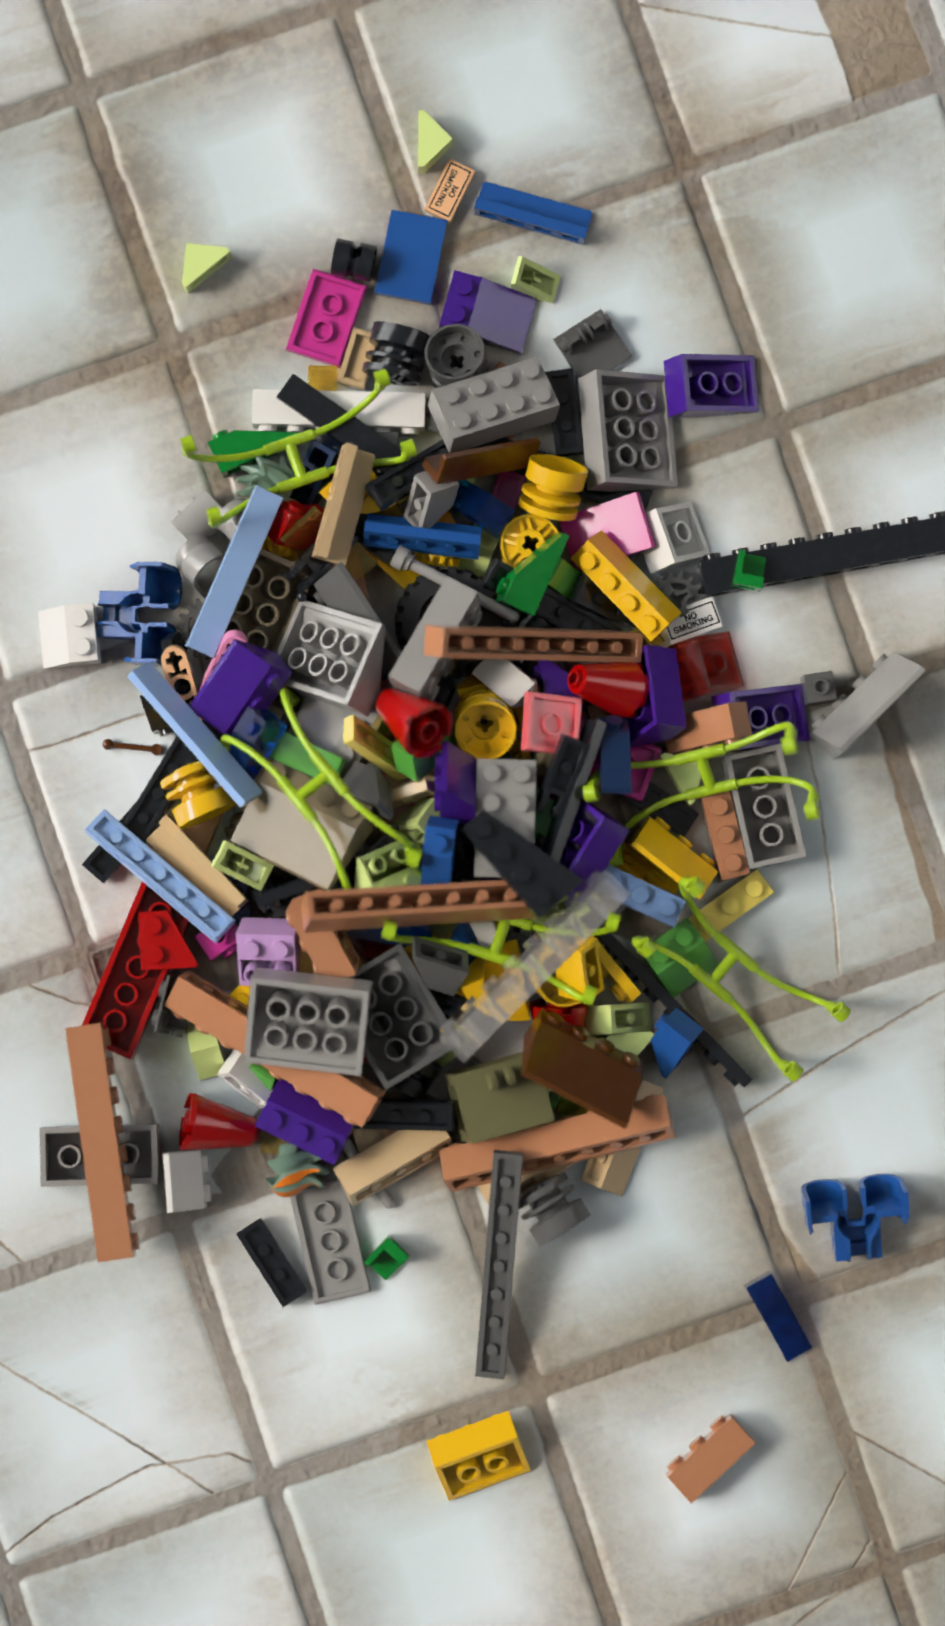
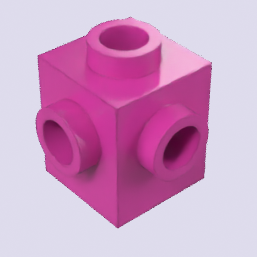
(224, 948)

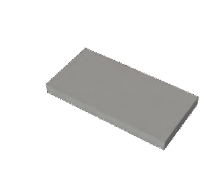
(330, 1242)

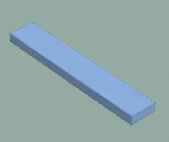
(234, 571)
(195, 734)
(160, 876)

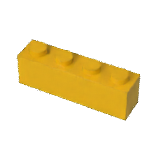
(626, 585)

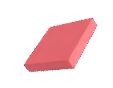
(547, 718)

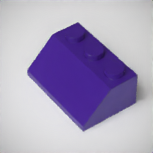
(240, 679)
(663, 712)
(591, 842)
(304, 1122)

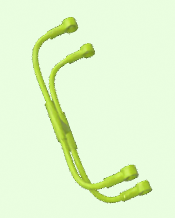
(290, 445)
(711, 787)
(298, 797)
(646, 947)
(494, 952)

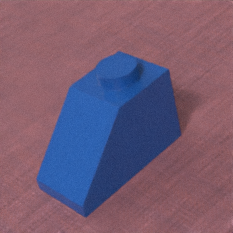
(673, 1040)

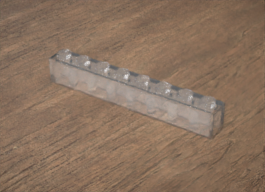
(534, 966)

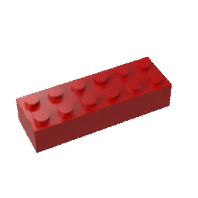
(125, 992)

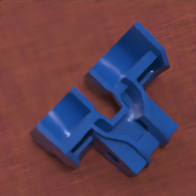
(159, 589)
(880, 1196)

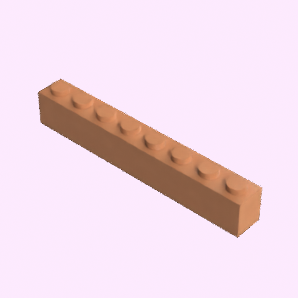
(532, 644)
(411, 906)
(226, 1019)
(101, 1142)
(559, 1143)

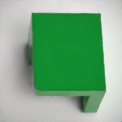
(749, 571)
(387, 1257)

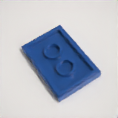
(411, 257)

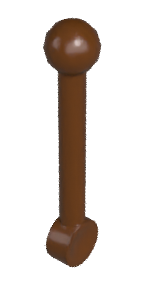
(108, 744)

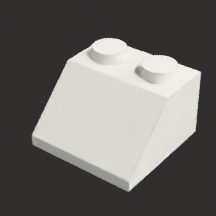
(675, 536)
(70, 636)
(186, 1180)

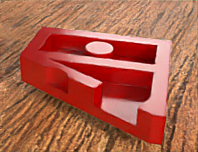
(162, 943)

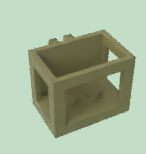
(496, 1099)

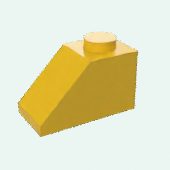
(582, 969)

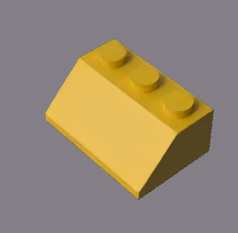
(671, 854)
(478, 1455)

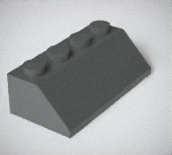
(342, 593)

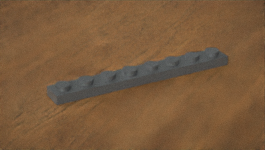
(499, 1264)

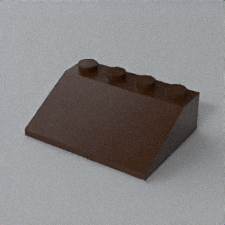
(581, 1067)

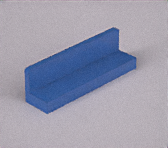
(533, 212)
(440, 539)

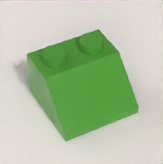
(688, 943)

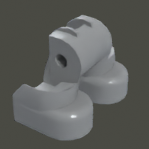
(194, 526)

